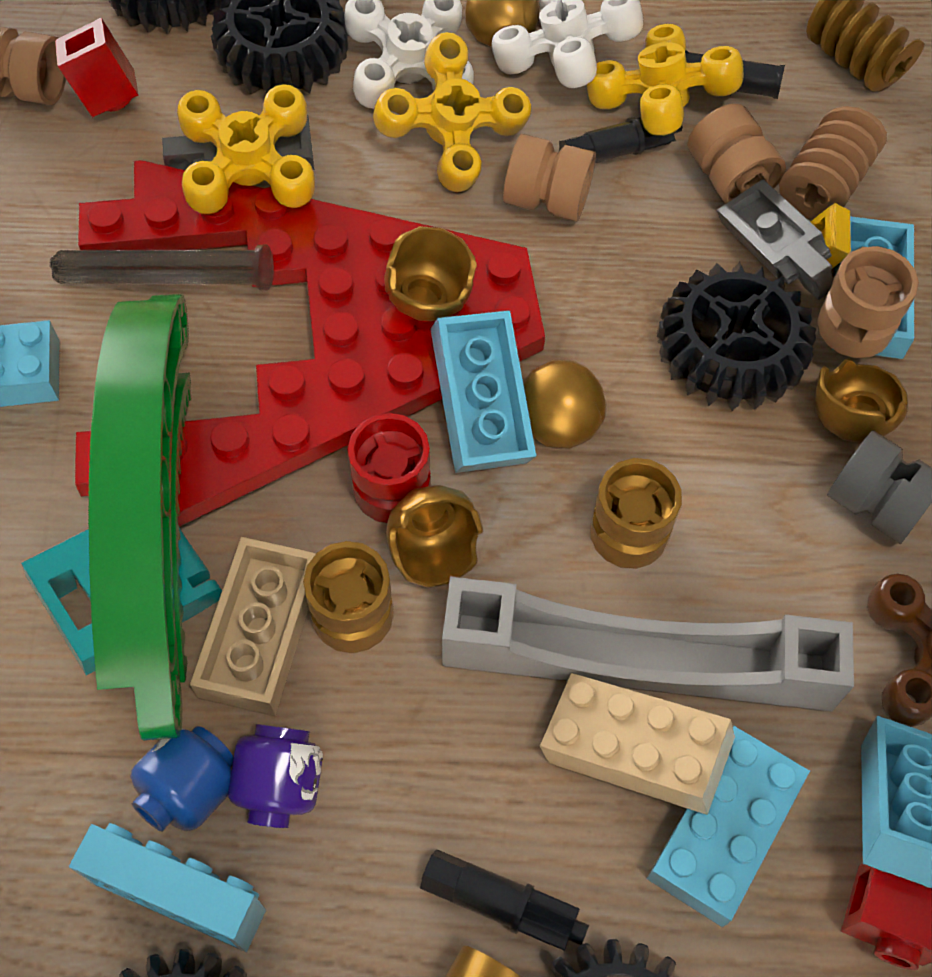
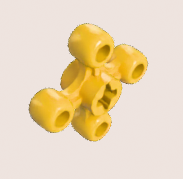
(666, 78)
(452, 112)
(245, 149)

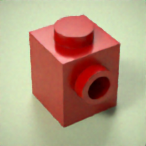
(96, 68)
(891, 916)

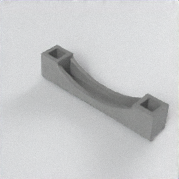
(764, 662)

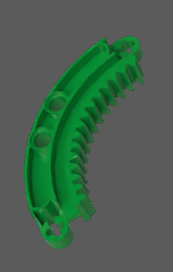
(136, 509)

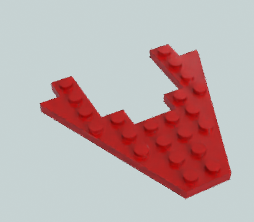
(364, 348)

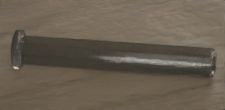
(165, 267)

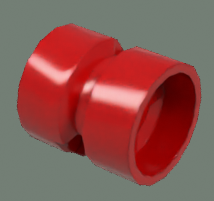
(386, 462)

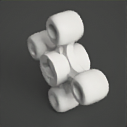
(567, 37)
(401, 41)

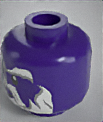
(275, 775)

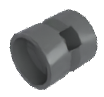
(884, 486)

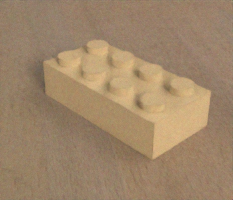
(254, 628)
(639, 742)

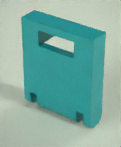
(53, 578)

